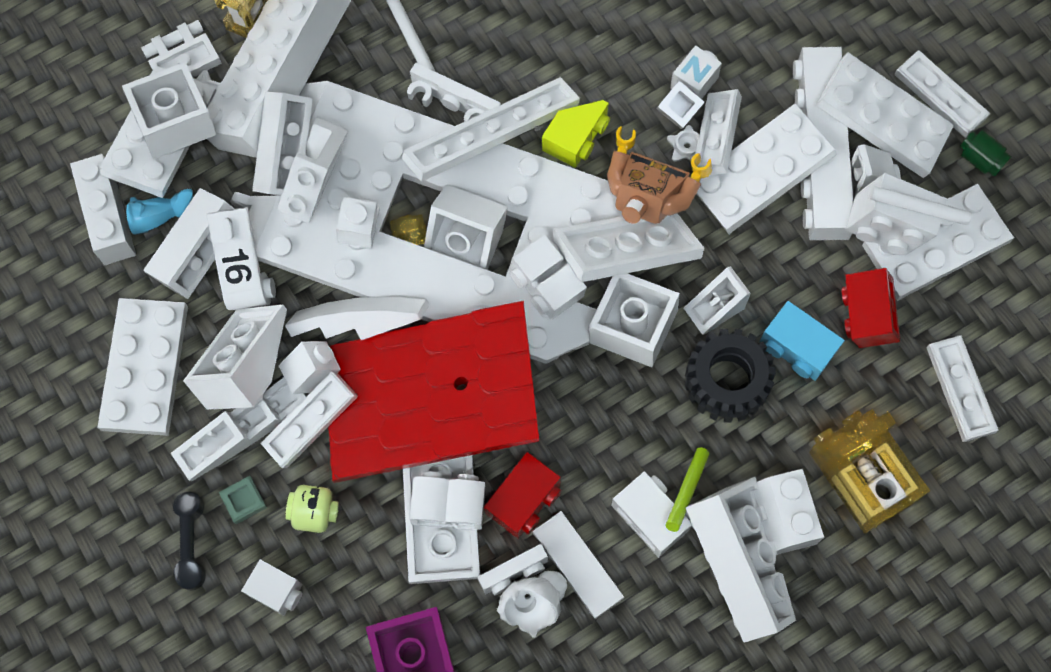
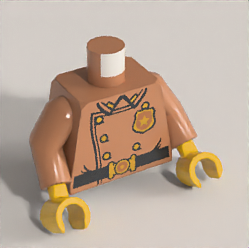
(649, 187)

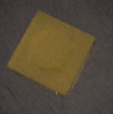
(409, 229)

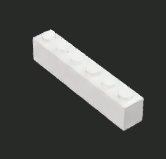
(830, 186)

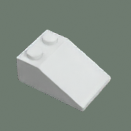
(239, 359)

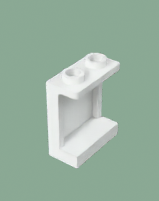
(312, 171)

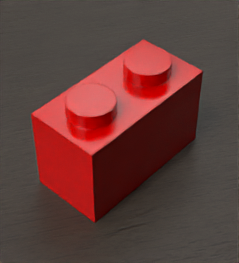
(871, 308)
(523, 496)

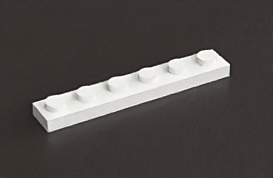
(489, 129)

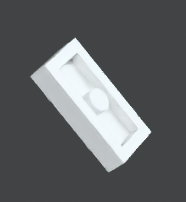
(527, 564)

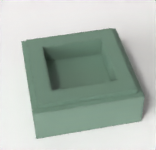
(242, 500)

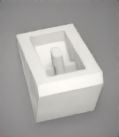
(718, 301)

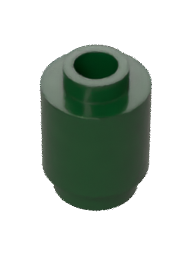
(984, 152)

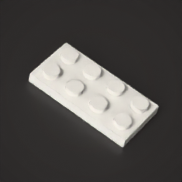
(885, 115)
(132, 162)
(765, 168)
(620, 247)
(950, 249)
(143, 367)
(440, 552)

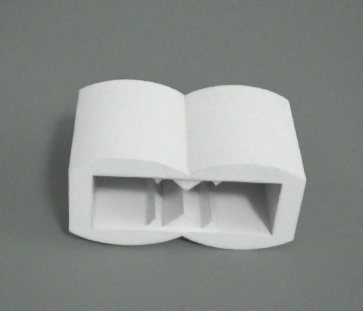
(447, 502)

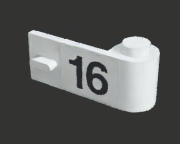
(237, 260)

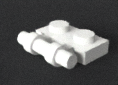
(196, 52)

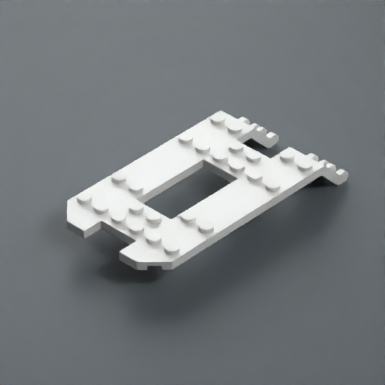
(372, 170)

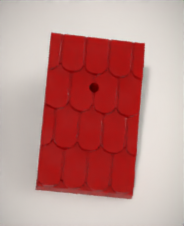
(434, 393)

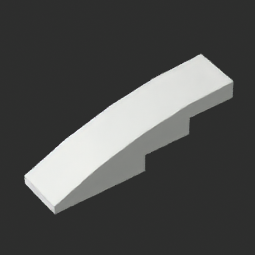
(364, 314)
(235, 431)

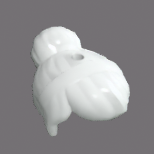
(537, 609)

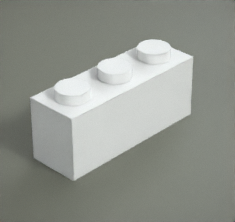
(281, 137)
(102, 211)
(188, 246)

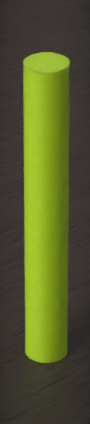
(687, 489)

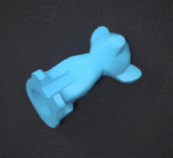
(151, 213)

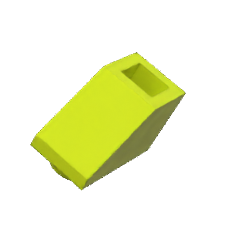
(573, 130)

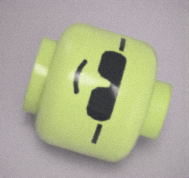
(311, 508)

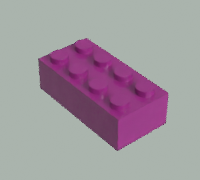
(411, 644)

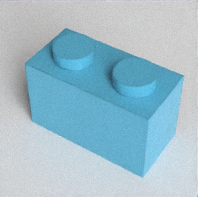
(801, 341)

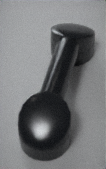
(188, 572)

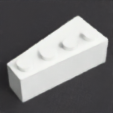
(743, 559)

